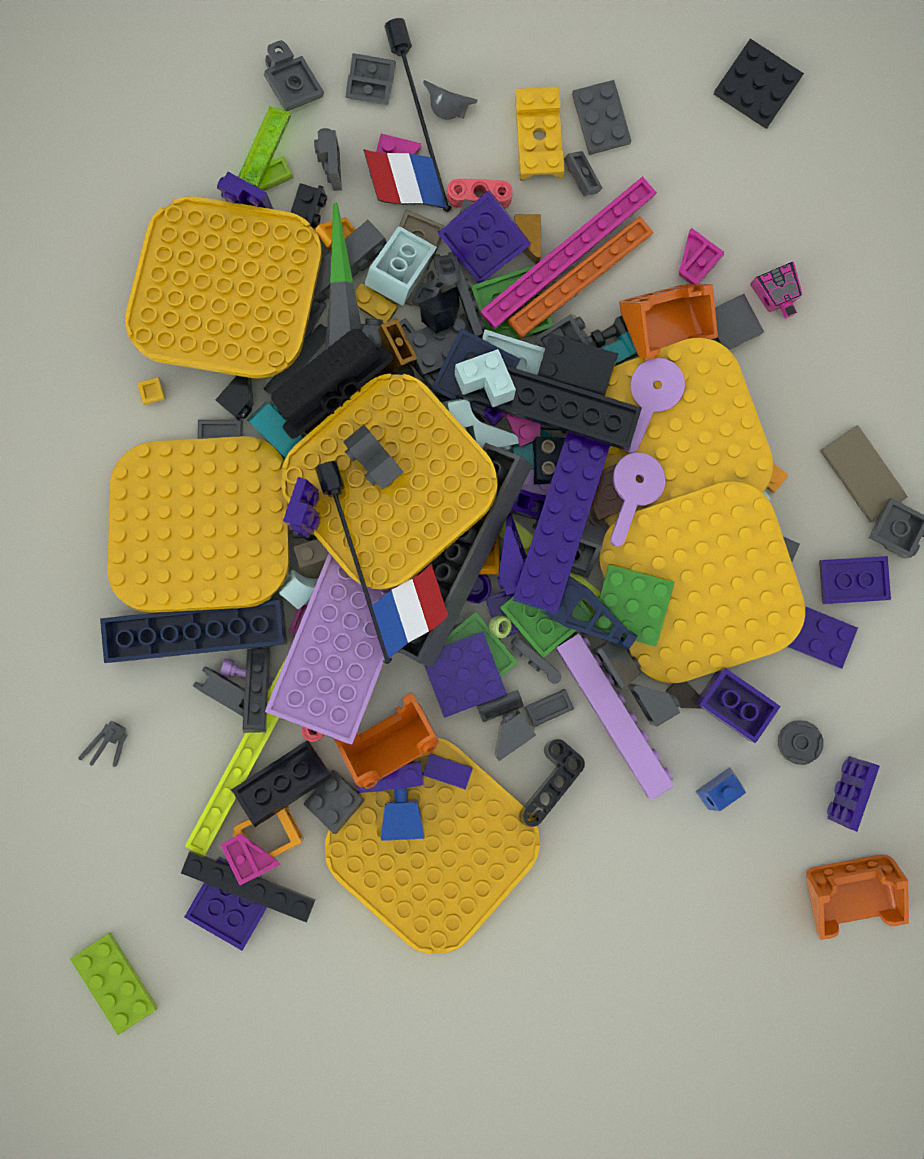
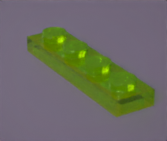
(264, 146)

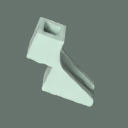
(479, 431)
(297, 589)

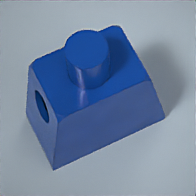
(721, 790)
(402, 818)

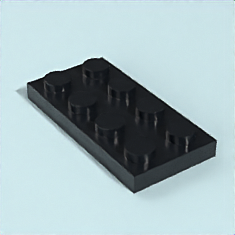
(281, 783)

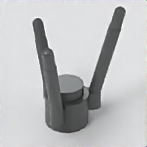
(112, 733)

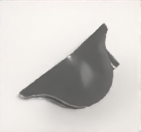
(448, 104)

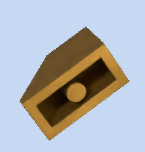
(531, 226)
(397, 345)

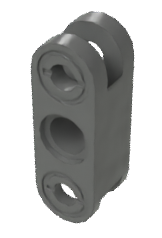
(222, 690)

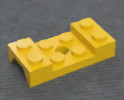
(539, 111)

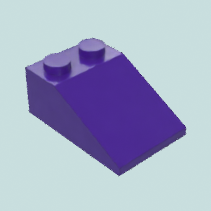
(512, 558)

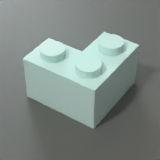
(486, 372)

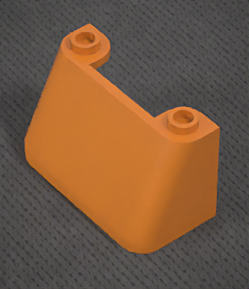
(669, 317)
(389, 744)
(857, 892)

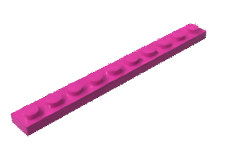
(567, 253)

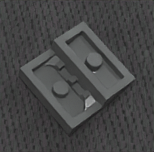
(370, 79)
(736, 322)

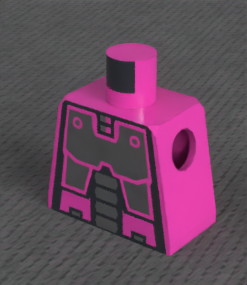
(779, 289)

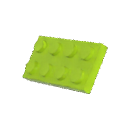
(114, 983)

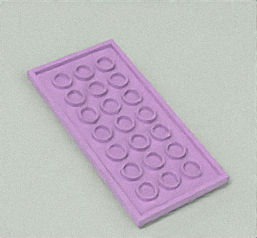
(331, 659)

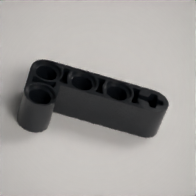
(548, 786)

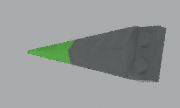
(343, 307)

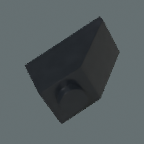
(441, 310)
(237, 397)

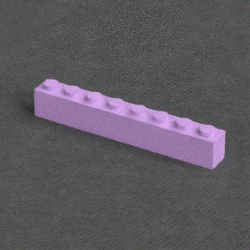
(614, 716)

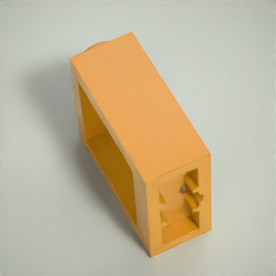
(289, 825)

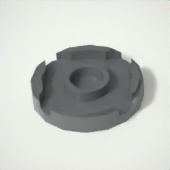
(800, 742)

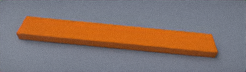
(580, 277)

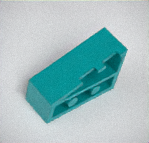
(270, 423)

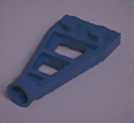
(572, 595)

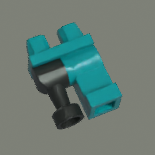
(624, 345)

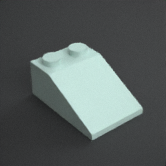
(400, 265)

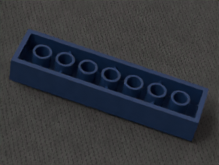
(192, 632)

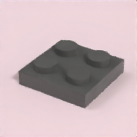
(334, 802)

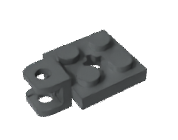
(283, 69)

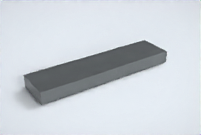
(256, 690)

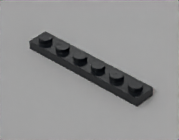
(255, 890)

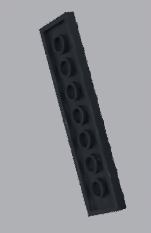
(565, 408)

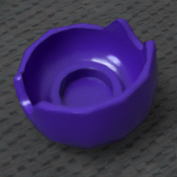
(480, 589)

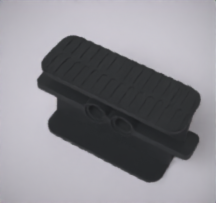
(329, 381)

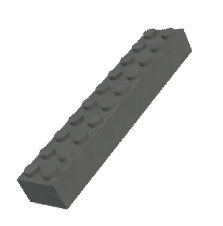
(463, 560)

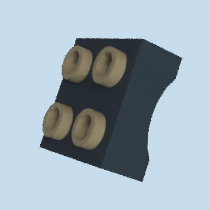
(546, 457)

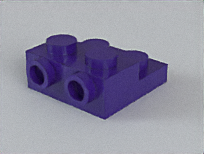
(239, 191)
(300, 511)

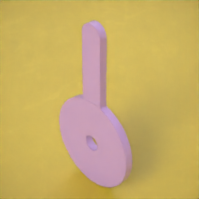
(654, 399)
(635, 493)

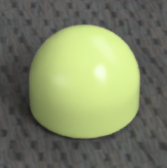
(494, 626)

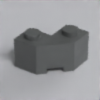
(373, 457)

